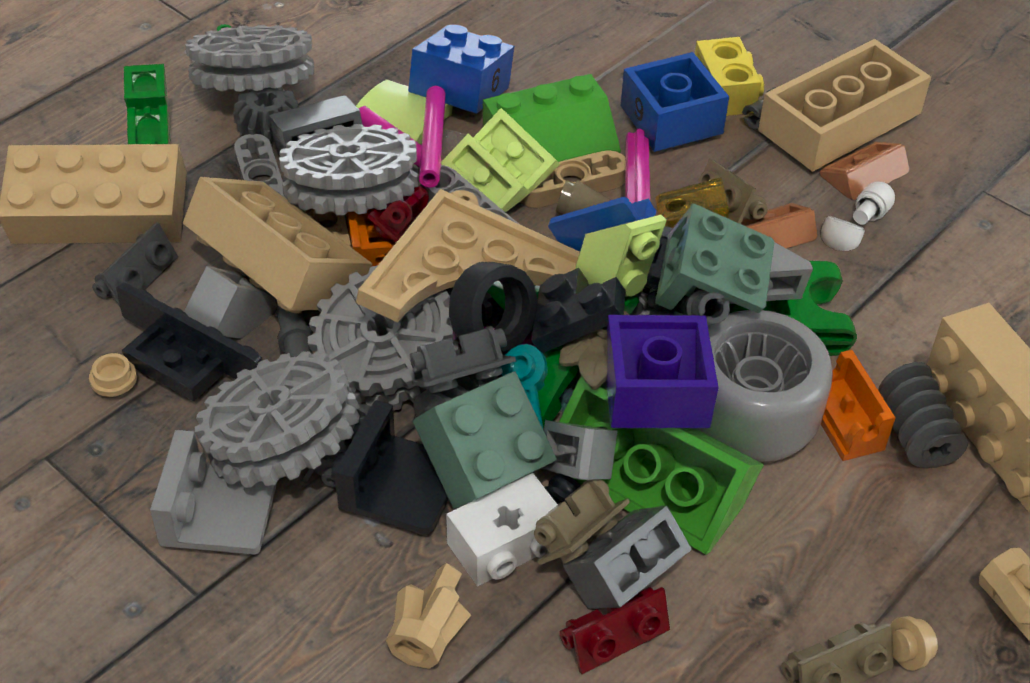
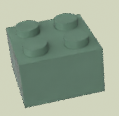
(484, 439)

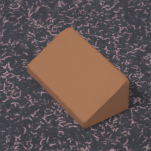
(870, 164)
(786, 225)

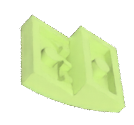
(399, 107)
(502, 161)

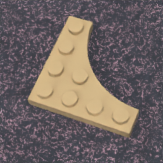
(448, 240)

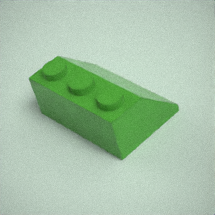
(562, 116)

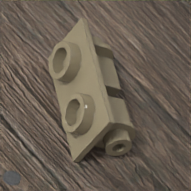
(739, 194)
(567, 533)
(850, 657)

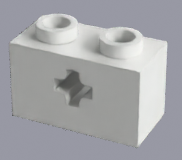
(498, 529)

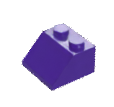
(660, 371)

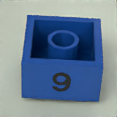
(463, 65)
(674, 101)

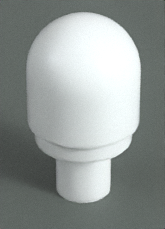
(873, 202)

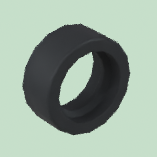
(469, 293)

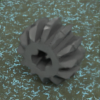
(254, 108)

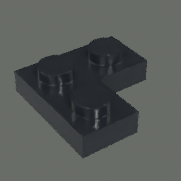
(573, 309)

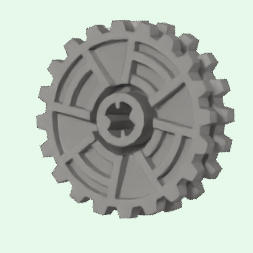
(250, 57)
(349, 169)
(374, 347)
(277, 419)

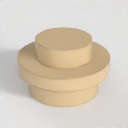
(112, 375)
(913, 642)

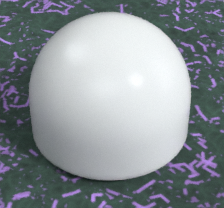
(841, 234)

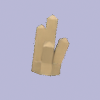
(1008, 584)
(427, 619)

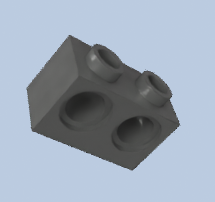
(627, 557)

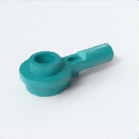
(531, 371)

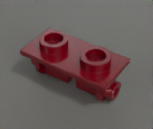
(399, 215)
(607, 636)

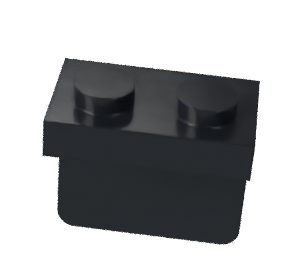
(388, 475)

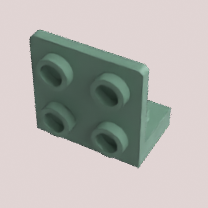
(716, 257)

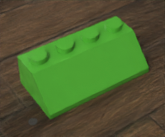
(671, 467)

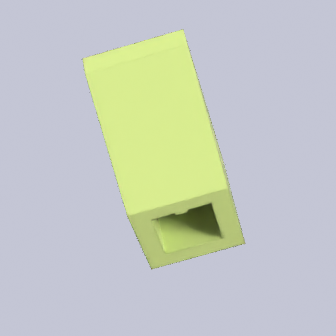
(622, 253)

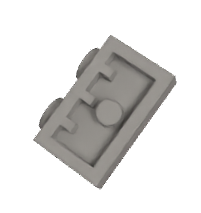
(203, 510)

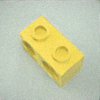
(733, 70)

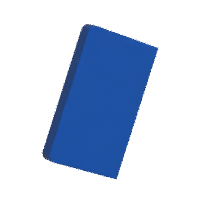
(573, 226)

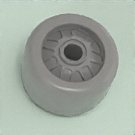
(769, 382)

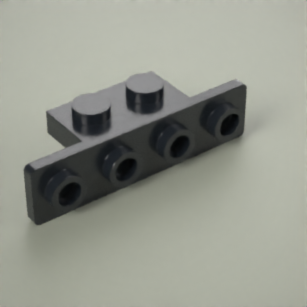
(177, 347)

